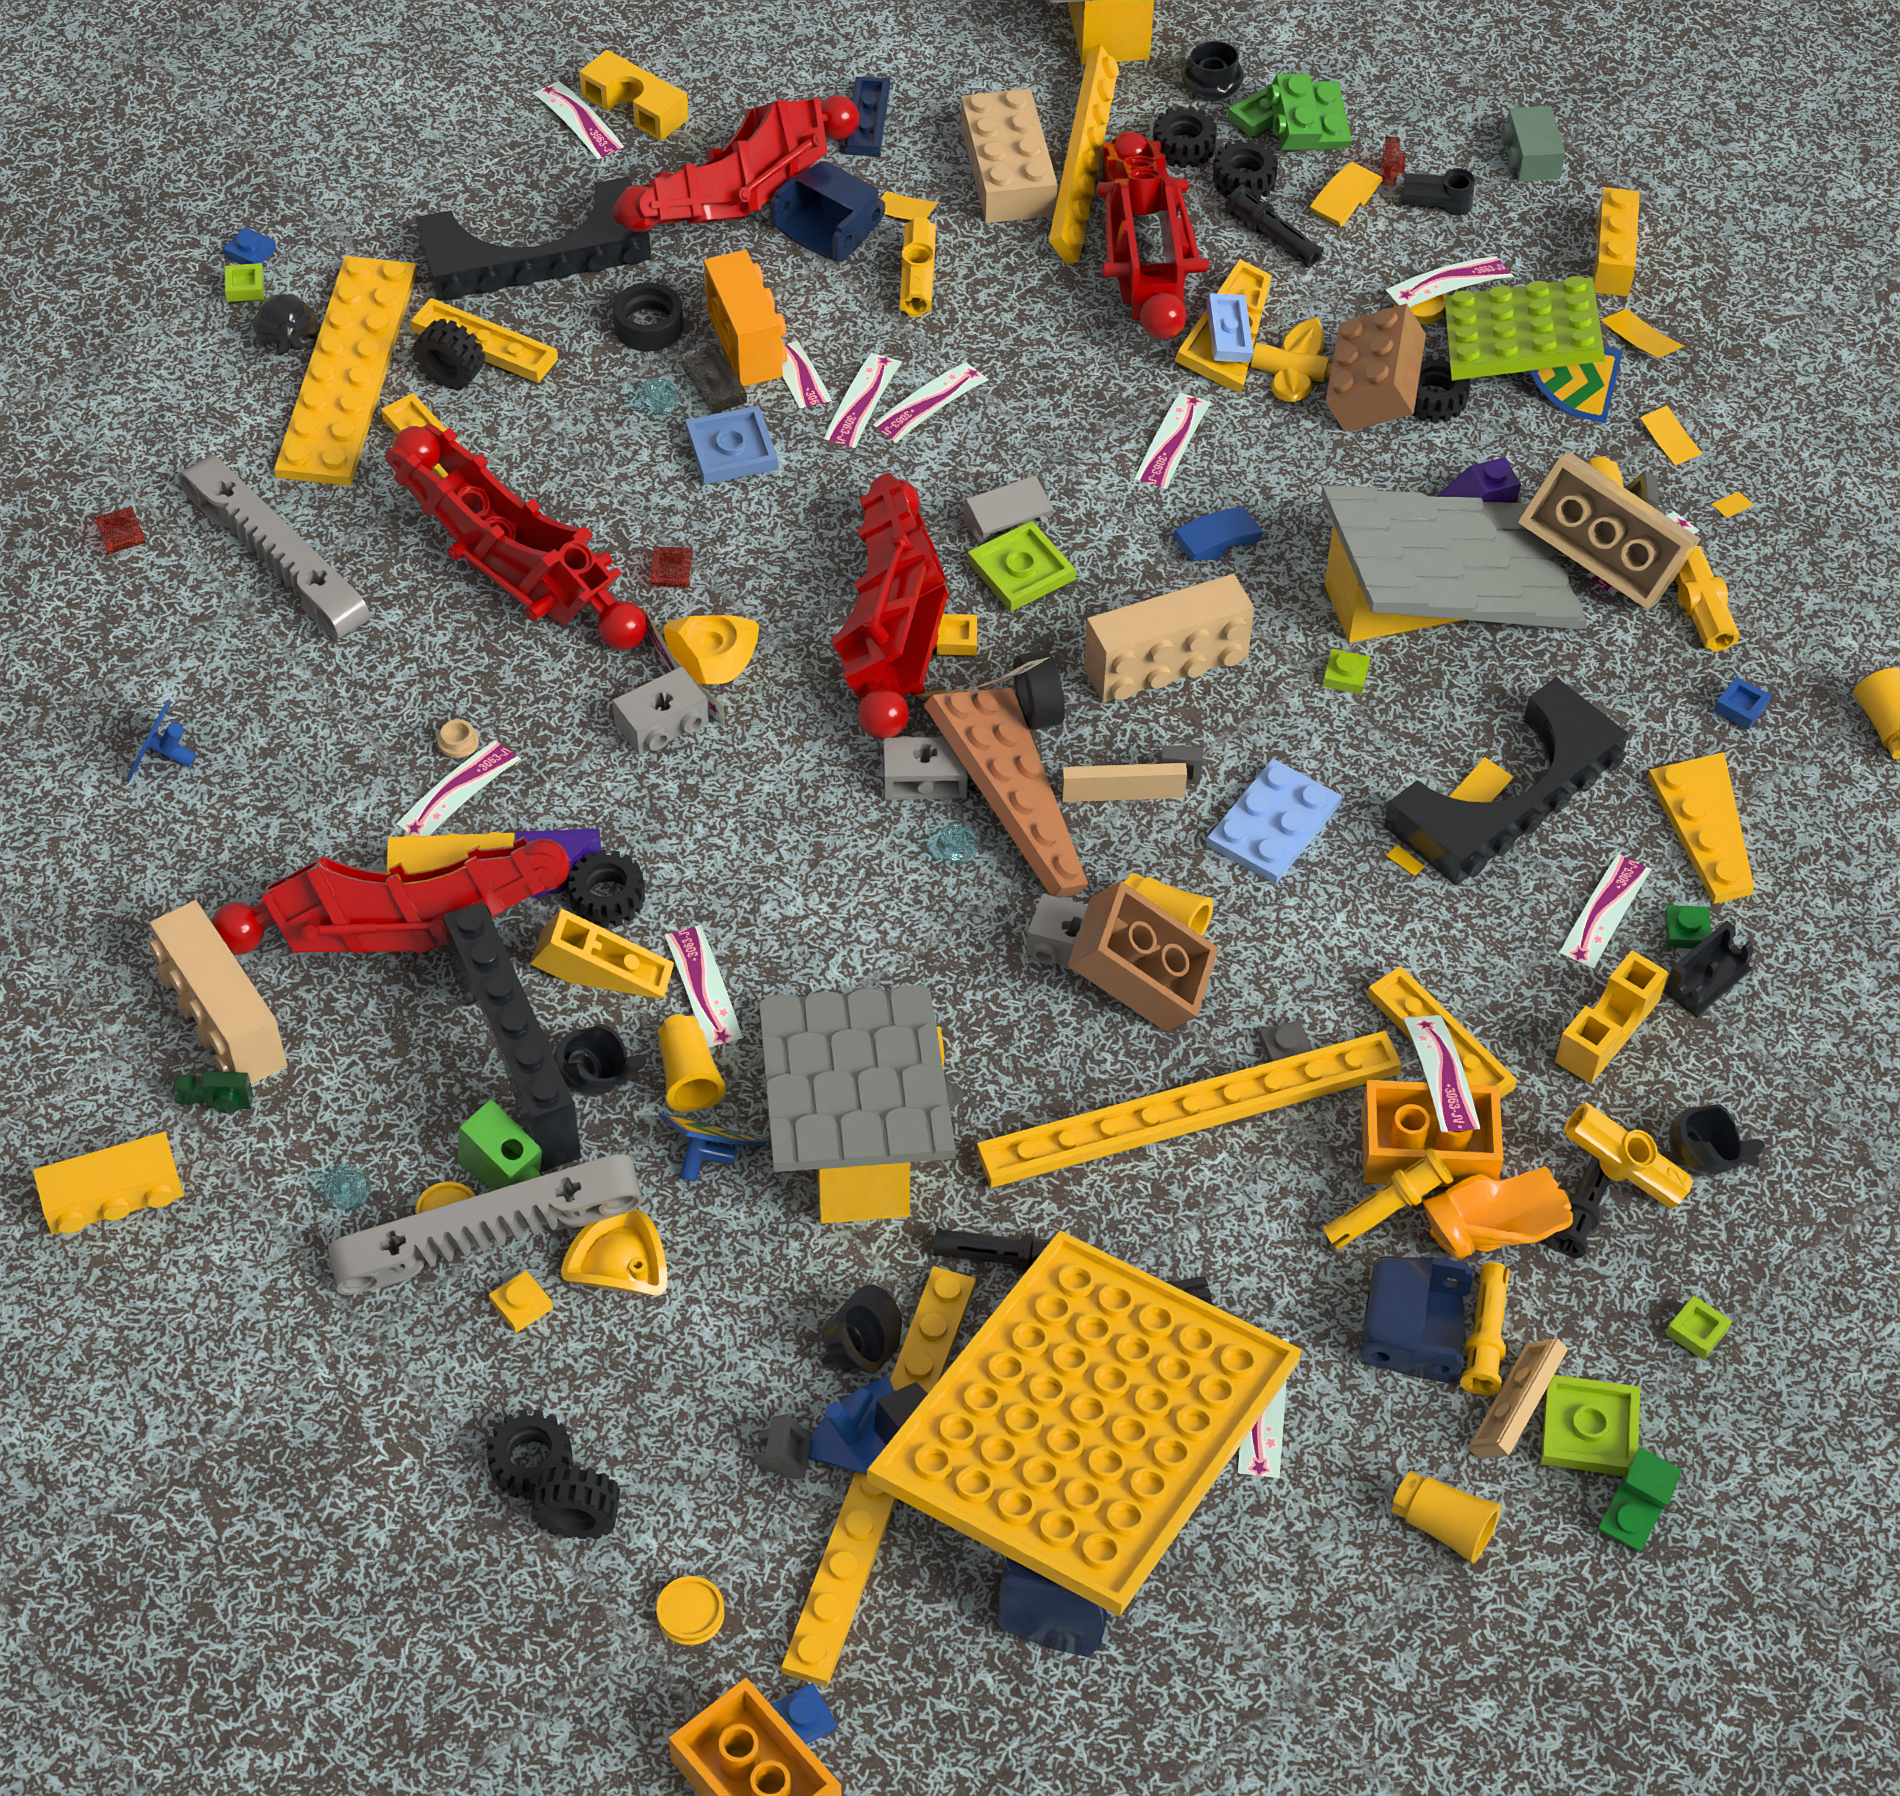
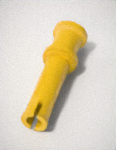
(1404, 1189)
(1485, 1345)

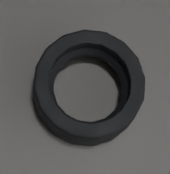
(651, 336)
(1039, 691)

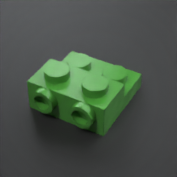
(1308, 113)

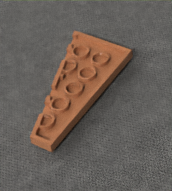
(1003, 761)

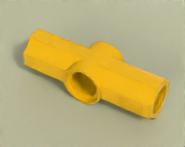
(917, 267)
(1706, 602)
(1628, 1155)

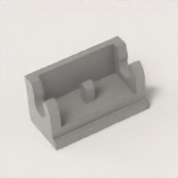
(1006, 508)

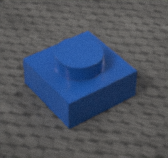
(249, 247)
(1742, 703)
(806, 1714)

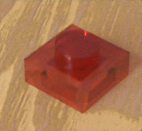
(1392, 161)
(119, 530)
(671, 567)

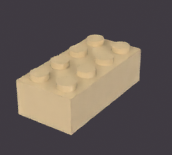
(1008, 155)
(1609, 530)
(1168, 638)
(216, 993)

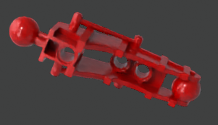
(741, 177)
(1139, 184)
(509, 540)
(898, 608)
(370, 911)

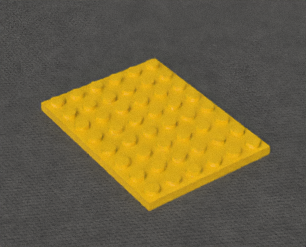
(1085, 1421)

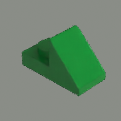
(1639, 1500)

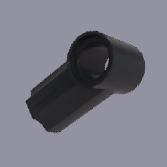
(1450, 192)

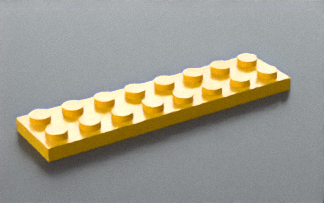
(346, 371)

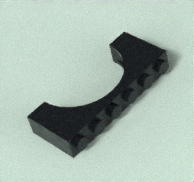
(469, 266)
(1465, 835)
(537, 1084)

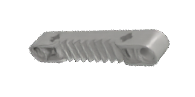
(235, 506)
(371, 1259)

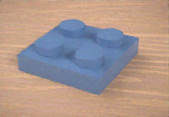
(731, 444)

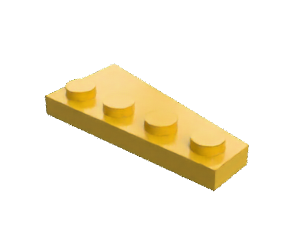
(1197, 348)
(1706, 820)

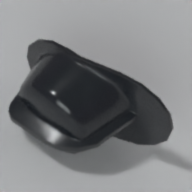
(863, 1331)

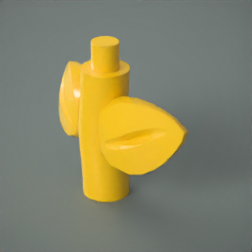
(1296, 361)

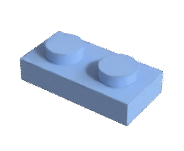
(1229, 327)

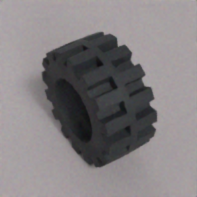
(1185, 123)
(1246, 156)
(448, 354)
(1440, 405)
(603, 869)
(522, 1430)
(575, 1502)

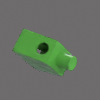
(497, 1149)

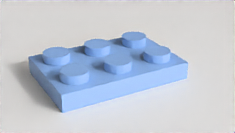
(1274, 821)

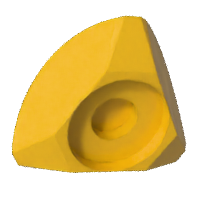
(712, 646)
(618, 1256)

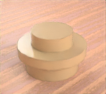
(457, 739)

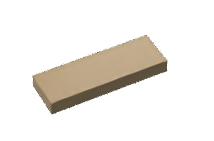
(1124, 782)
(1517, 1399)

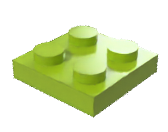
(1021, 566)
(1590, 1425)

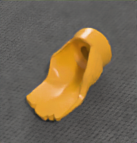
(1497, 1212)

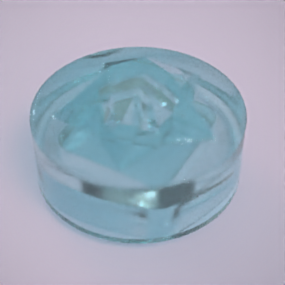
(660, 396)
(958, 843)
(346, 1187)

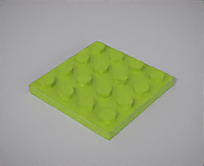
(1523, 328)

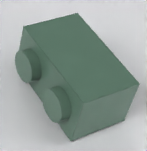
(1533, 143)

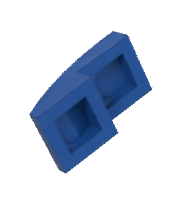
(1212, 534)

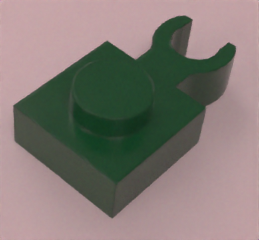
(219, 1090)

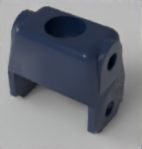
(827, 210)
(1416, 1316)
(1048, 1612)

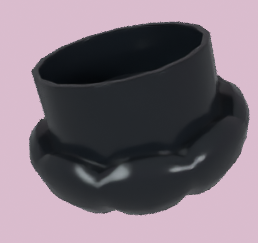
(1213, 71)

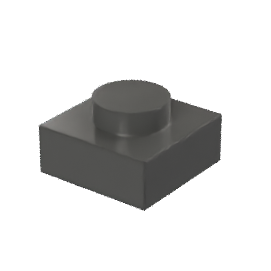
(1183, 754)
(1284, 1040)

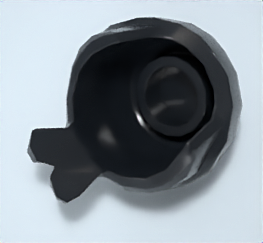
(284, 319)
(594, 1052)
(1709, 1141)

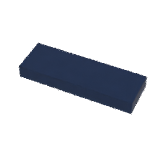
(871, 99)

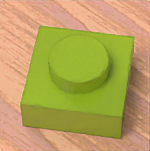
(244, 282)
(1346, 671)
(1698, 1327)

